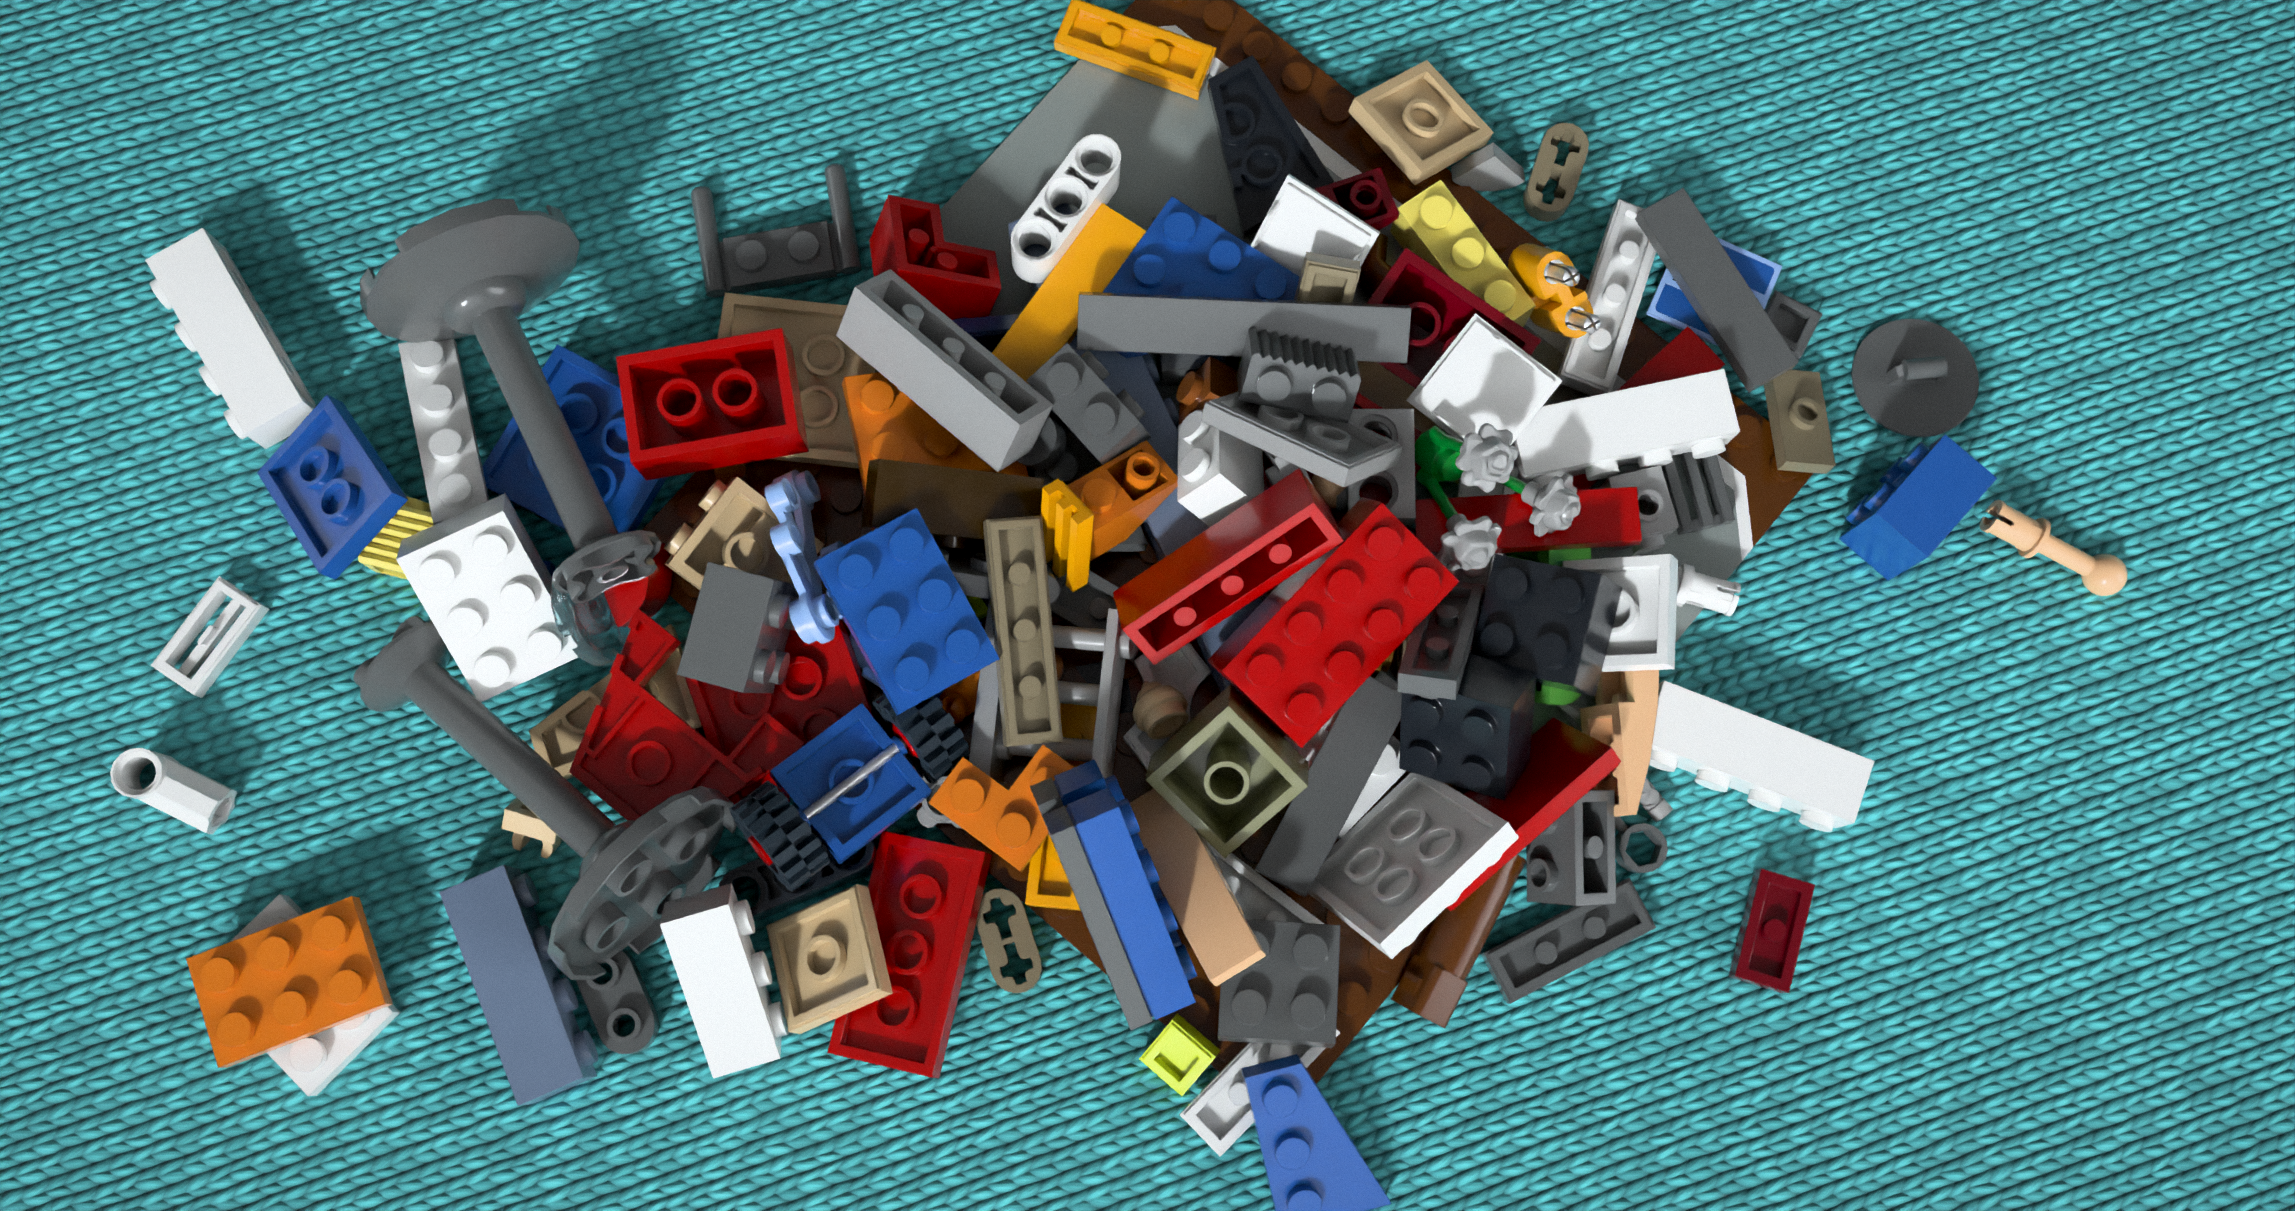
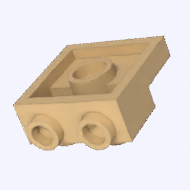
(730, 534)

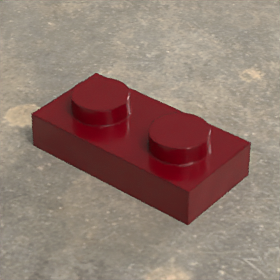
(1771, 930)

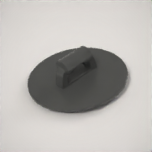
(1915, 378)

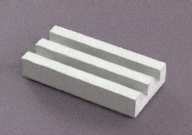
(226, 647)

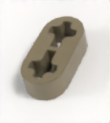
(1565, 175)
(995, 945)

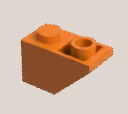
(1124, 494)

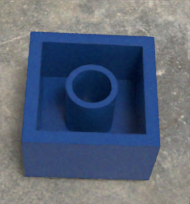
(1915, 506)

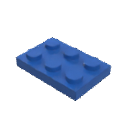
(331, 487)
(906, 611)

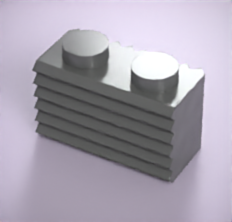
(1298, 375)

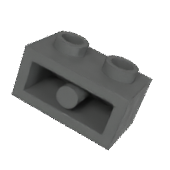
(1081, 399)
(1576, 855)

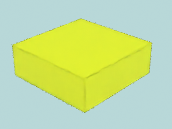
(1179, 1054)

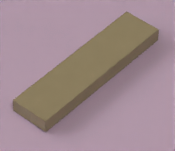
(1022, 630)

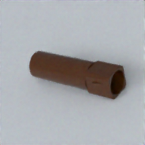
(1440, 969)

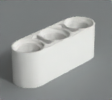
(1068, 185)

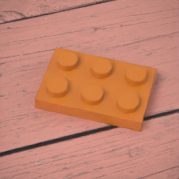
(289, 981)

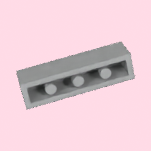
(943, 370)

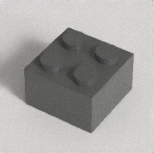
(739, 631)
(1288, 992)

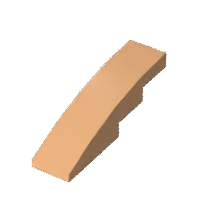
(1626, 722)
(1196, 890)

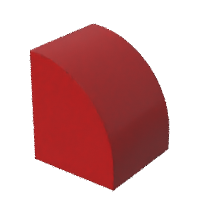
(646, 594)

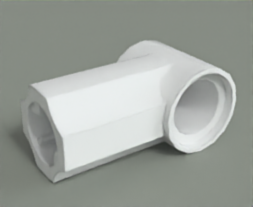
(174, 789)

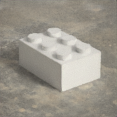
(487, 596)

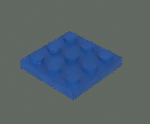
(596, 419)

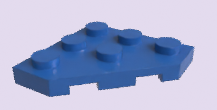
(1198, 258)

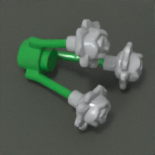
(1482, 462)

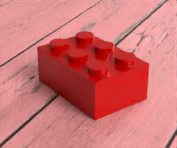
(712, 404)

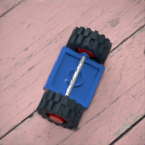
(848, 786)

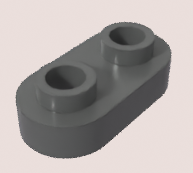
(621, 996)

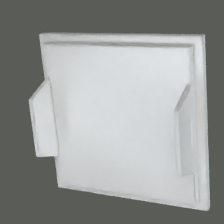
(1311, 223)
(1482, 382)

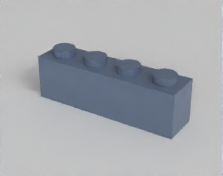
(519, 984)

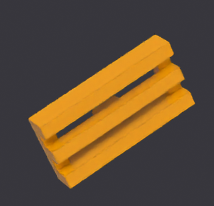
(1067, 536)

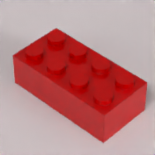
(1334, 622)

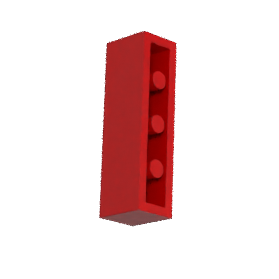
(1226, 567)

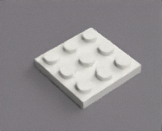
(1409, 861)

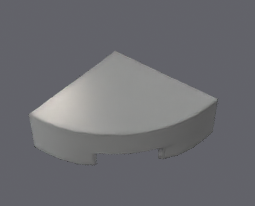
(1488, 170)

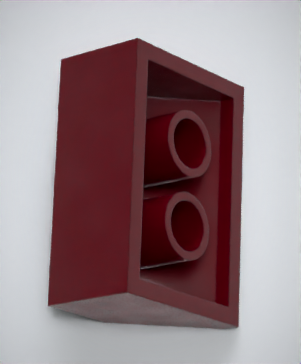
(1437, 314)

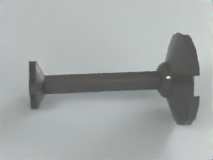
(476, 277)
(624, 866)

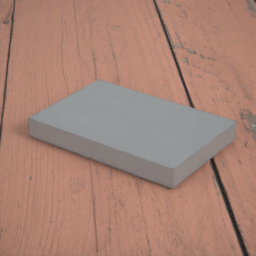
(1317, 444)

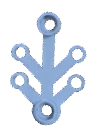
(789, 498)

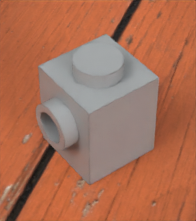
(1655, 507)

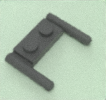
(778, 255)

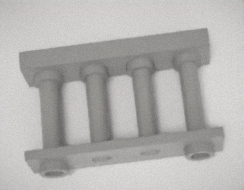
(987, 745)

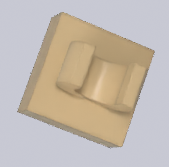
(526, 824)

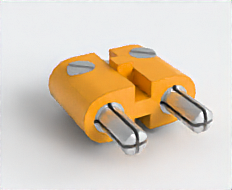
(1550, 282)

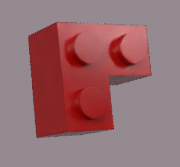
(948, 274)

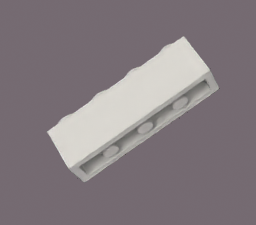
(231, 337)
(1628, 428)
(1758, 758)

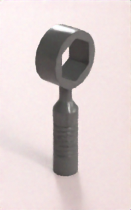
(1621, 841)

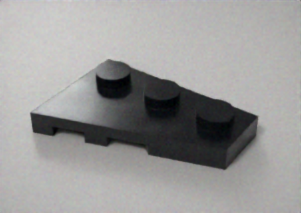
(1259, 142)

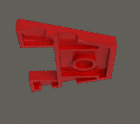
(645, 753)

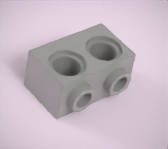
(1397, 480)

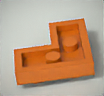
(997, 816)

